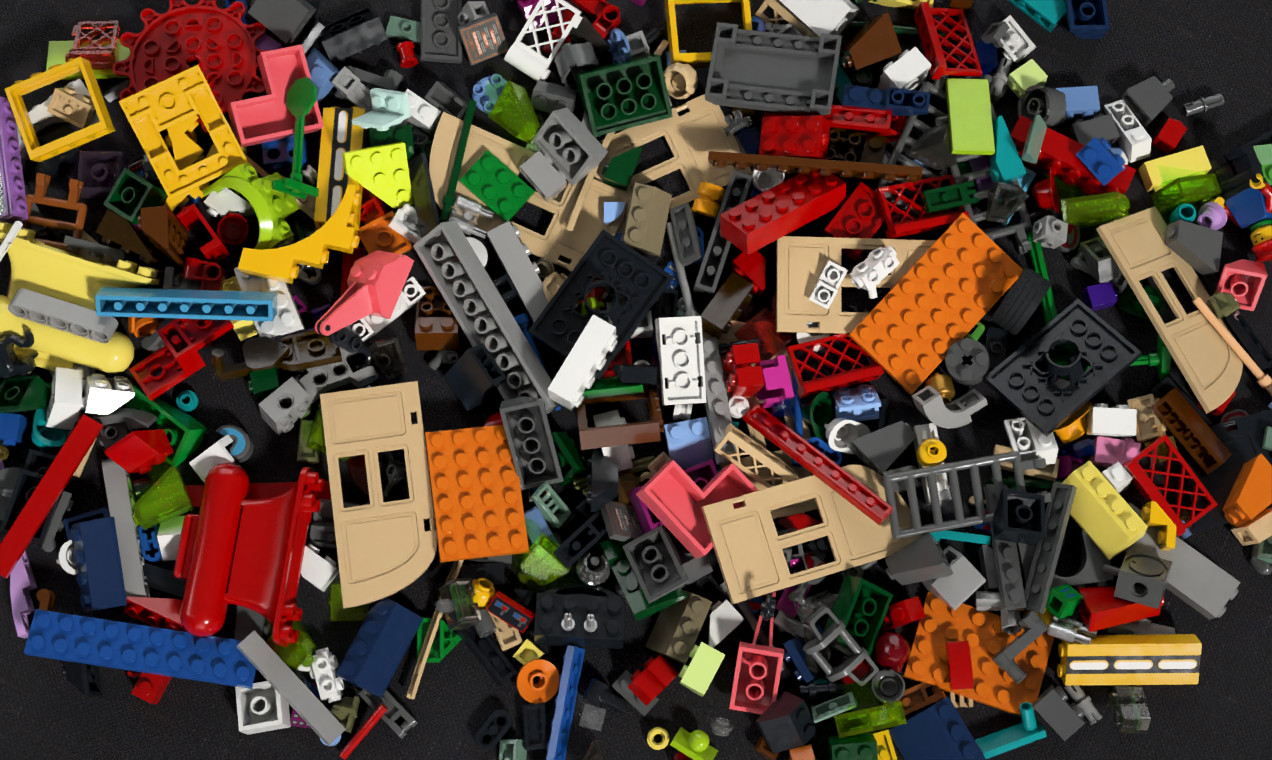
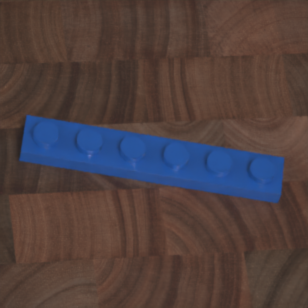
(565, 703)

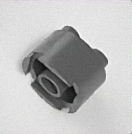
(573, 60)
(1045, 102)
(968, 350)

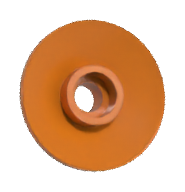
(544, 688)

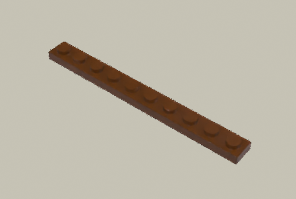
(824, 167)

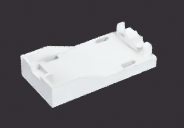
(681, 359)

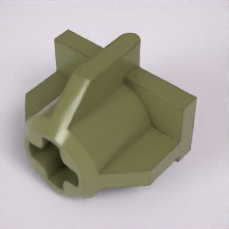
(1222, 304)
(346, 711)

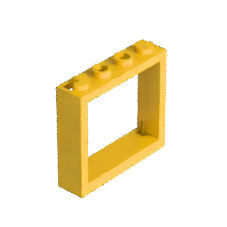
(703, 59)
(73, 140)

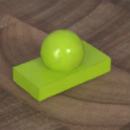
(694, 744)

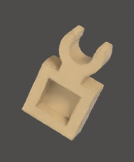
(655, 466)

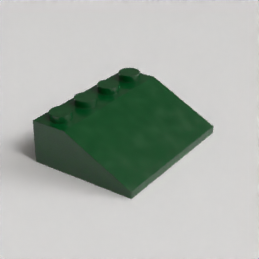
(624, 95)

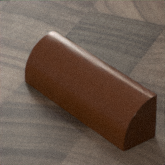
(1191, 430)

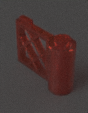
(99, 56)

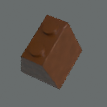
(871, 44)

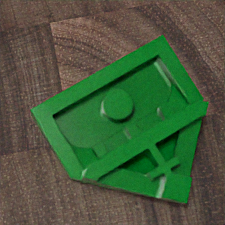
(443, 641)

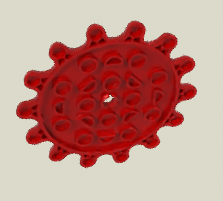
(195, 33)

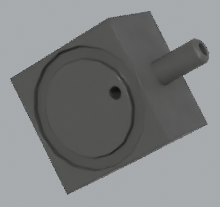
(1141, 578)

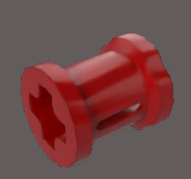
(406, 54)

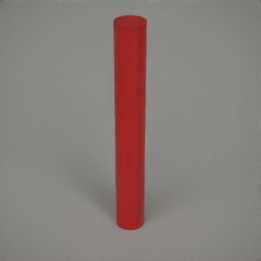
(363, 731)

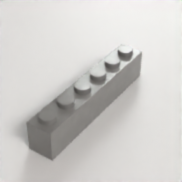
(519, 267)

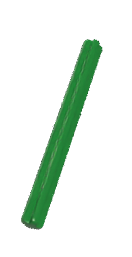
(1040, 267)

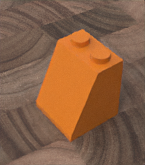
(1250, 491)

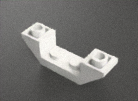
(372, 324)

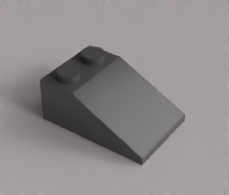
(656, 563)

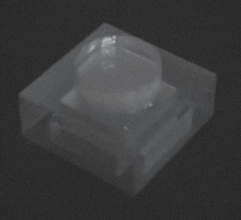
(592, 717)

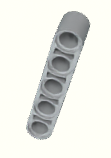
(62, 315)

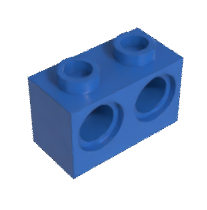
(285, 149)

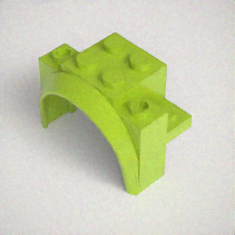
(269, 205)

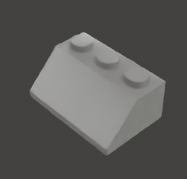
(569, 145)

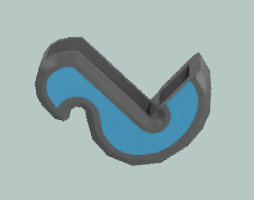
(242, 443)

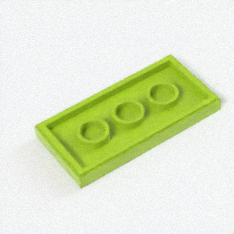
(58, 49)
(970, 116)

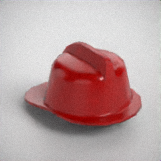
(1046, 193)

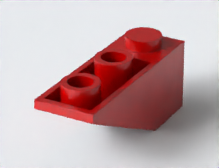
(156, 611)

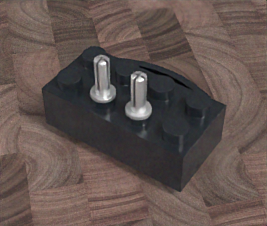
(579, 618)

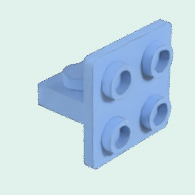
(856, 403)

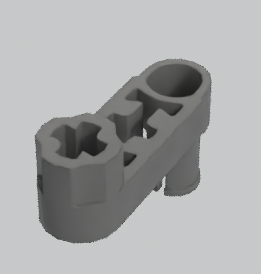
(390, 80)
(1033, 628)

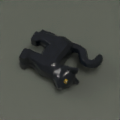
(9, 363)

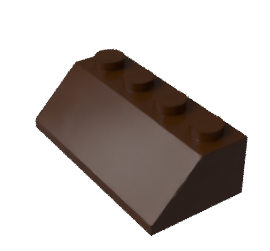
(165, 233)

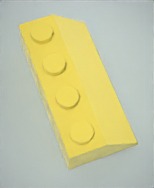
(1103, 512)

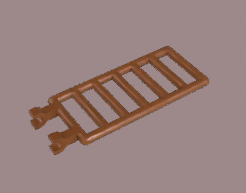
(72, 203)

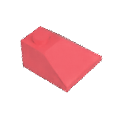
(1244, 281)

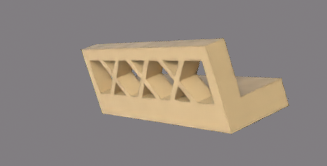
(780, 9)
(759, 453)

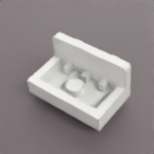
(1019, 43)

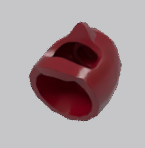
(891, 651)

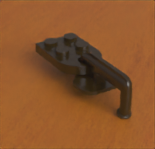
(289, 353)

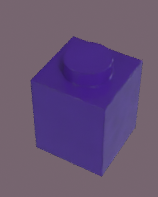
(1100, 296)

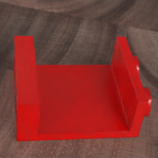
(213, 250)

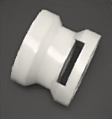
(682, 412)

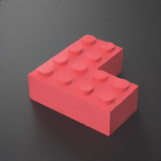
(266, 116)
(678, 502)

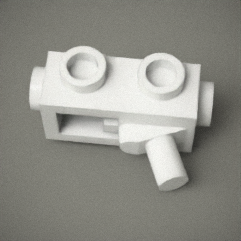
(874, 269)
(324, 672)

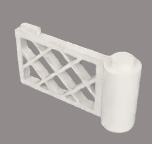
(532, 61)

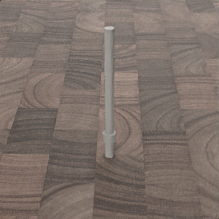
(681, 274)

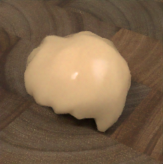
(680, 80)

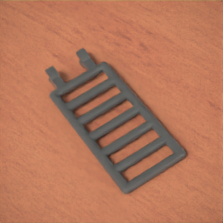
(904, 138)
(1018, 230)
(993, 460)

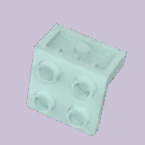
(388, 109)

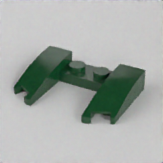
(629, 583)

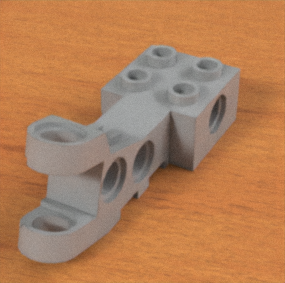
(296, 396)

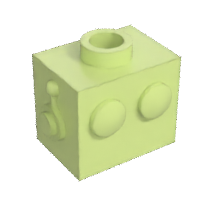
(1026, 76)

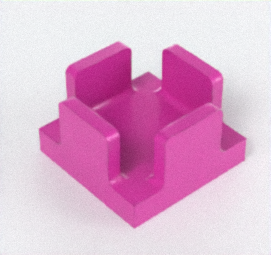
(776, 381)

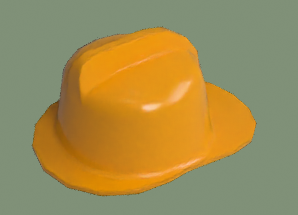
(1074, 426)

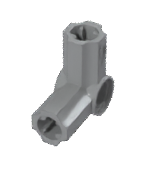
(991, 602)

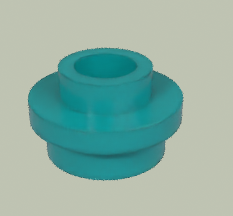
(191, 405)

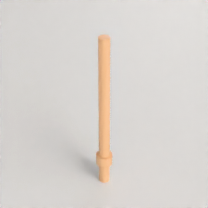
(1264, 380)

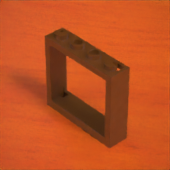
(623, 433)

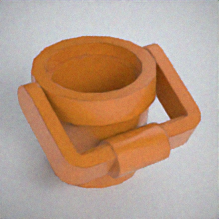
(143, 326)

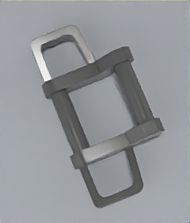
(837, 628)

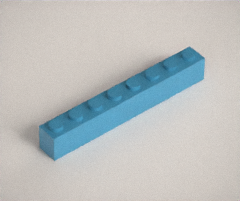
(186, 304)

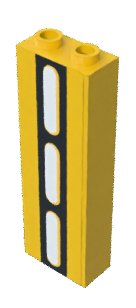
(337, 137)
(1131, 660)

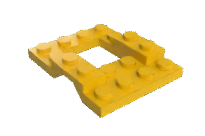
(170, 104)

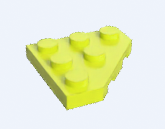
(382, 172)

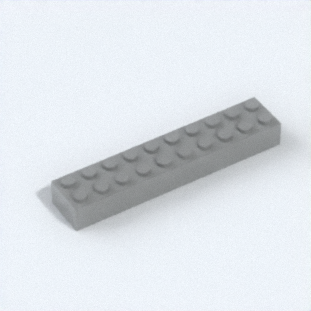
(483, 311)

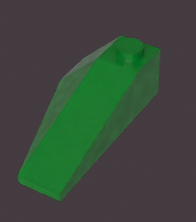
(181, 429)

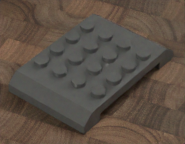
(773, 71)

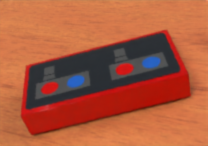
(510, 612)

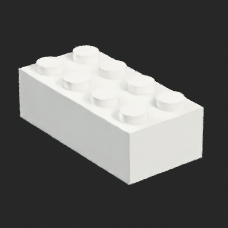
(287, 318)
(582, 363)

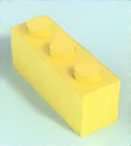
(1166, 169)

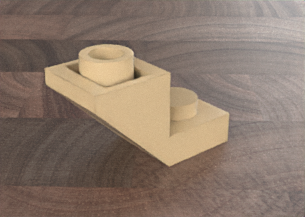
(1255, 530)

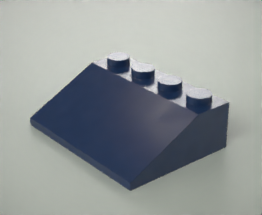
(936, 735)

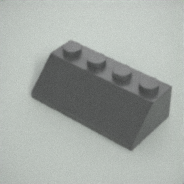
(530, 441)

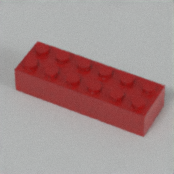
(1061, 154)
(781, 210)

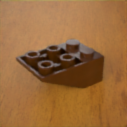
(435, 323)

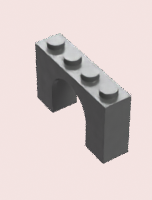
(1089, 572)

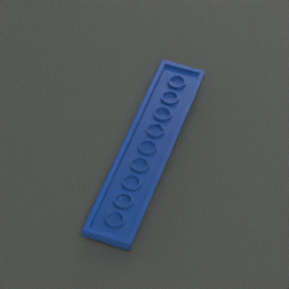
(138, 649)

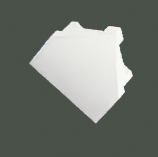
(406, 223)

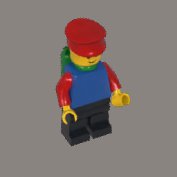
(1246, 197)

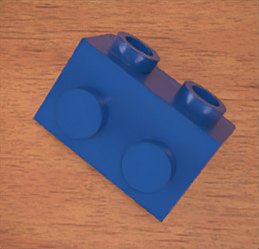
(1101, 160)

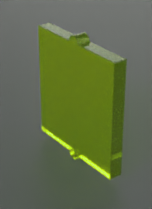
(338, 613)

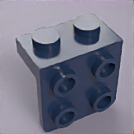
(796, 656)

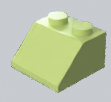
(701, 668)

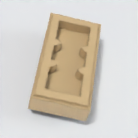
(506, 634)

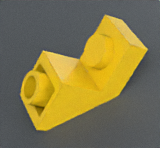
(1156, 517)

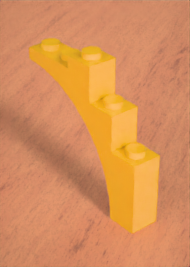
(186, 153)
(335, 234)

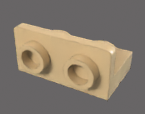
(71, 106)
(1147, 422)

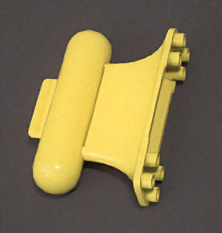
(74, 281)

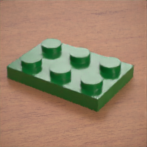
(497, 186)

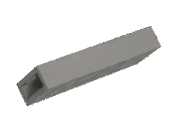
(1191, 574)

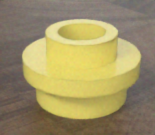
(665, 738)

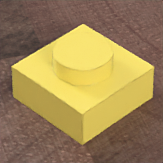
(528, 652)

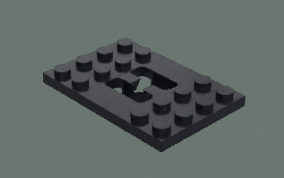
(621, 273)
(1088, 341)

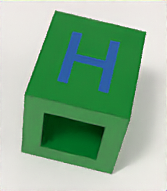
(1063, 601)

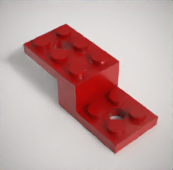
(179, 356)

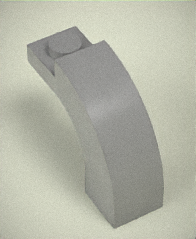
(949, 414)

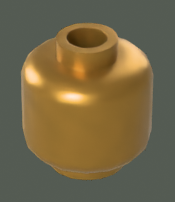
(943, 384)

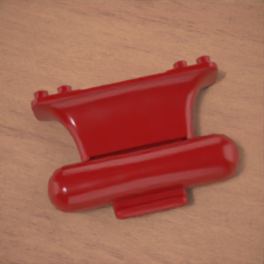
(245, 552)

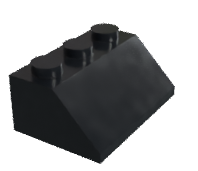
(352, 34)

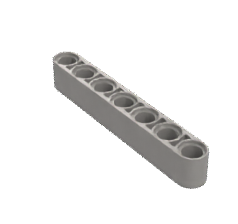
(120, 504)

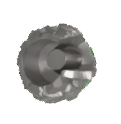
(593, 569)

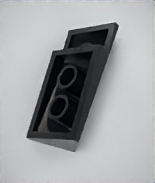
(27, 481)

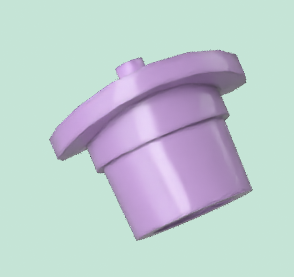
(1212, 216)

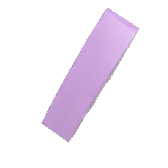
(21, 583)

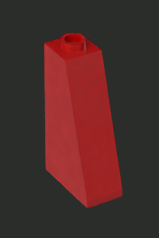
(1104, 610)

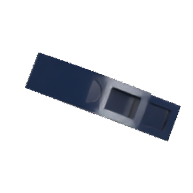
(899, 101)

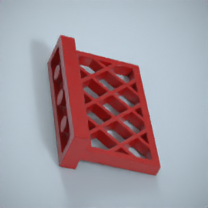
(932, 41)
(921, 224)
(833, 381)
(1151, 493)

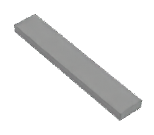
(291, 688)

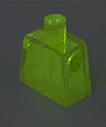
(541, 563)
(298, 652)

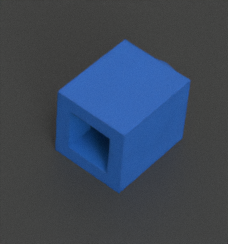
(12, 428)

